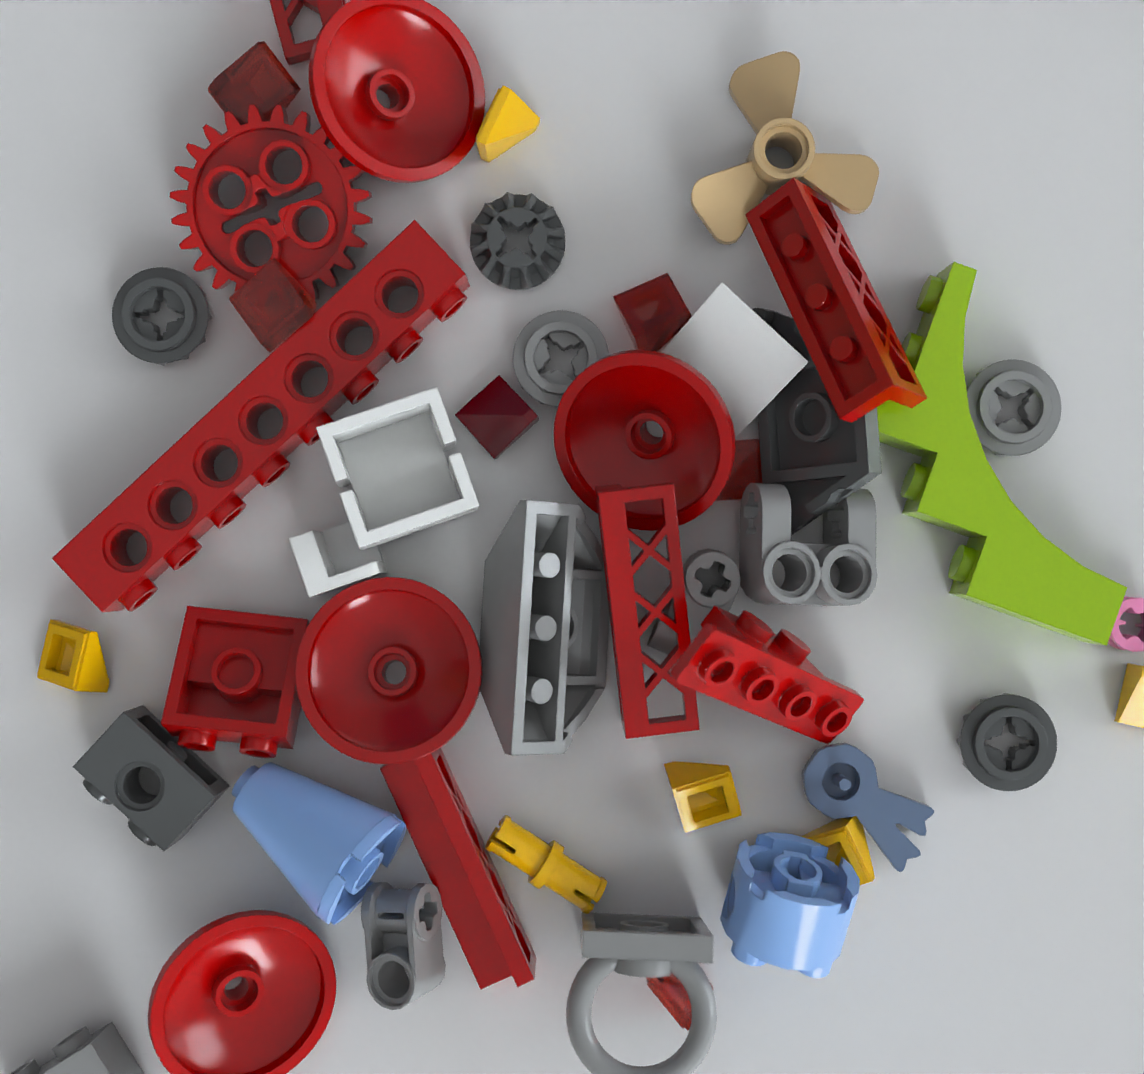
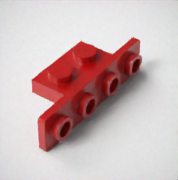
(765, 675)

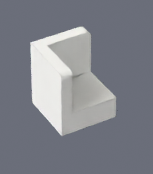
(334, 560)

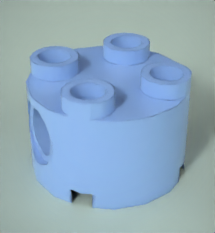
(789, 904)

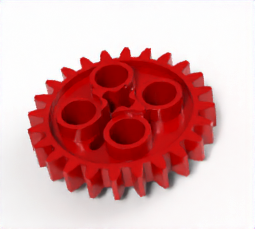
(250, 153)

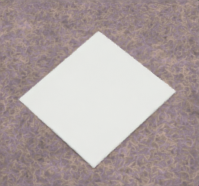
(736, 354)

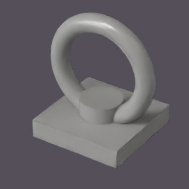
(643, 948)

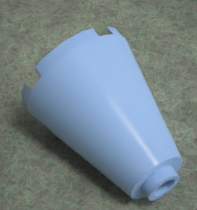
(317, 836)

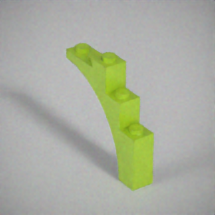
(955, 488)

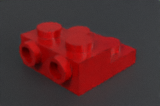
(235, 681)

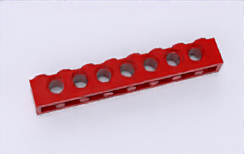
(98, 553)

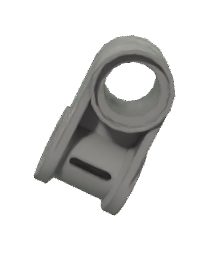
(698, 602)
(400, 940)

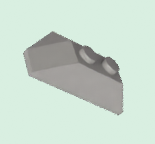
(543, 627)

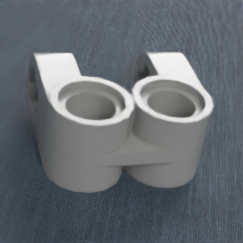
(847, 541)

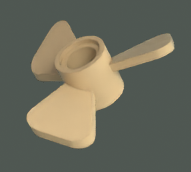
(766, 98)

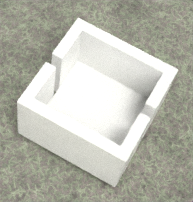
(398, 468)

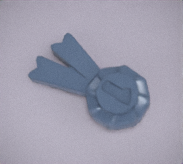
(845, 784)

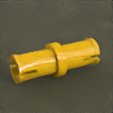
(546, 864)

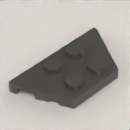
(808, 444)

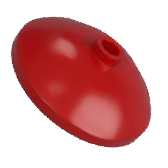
(423, 69)
(606, 440)
(346, 662)
(263, 1021)

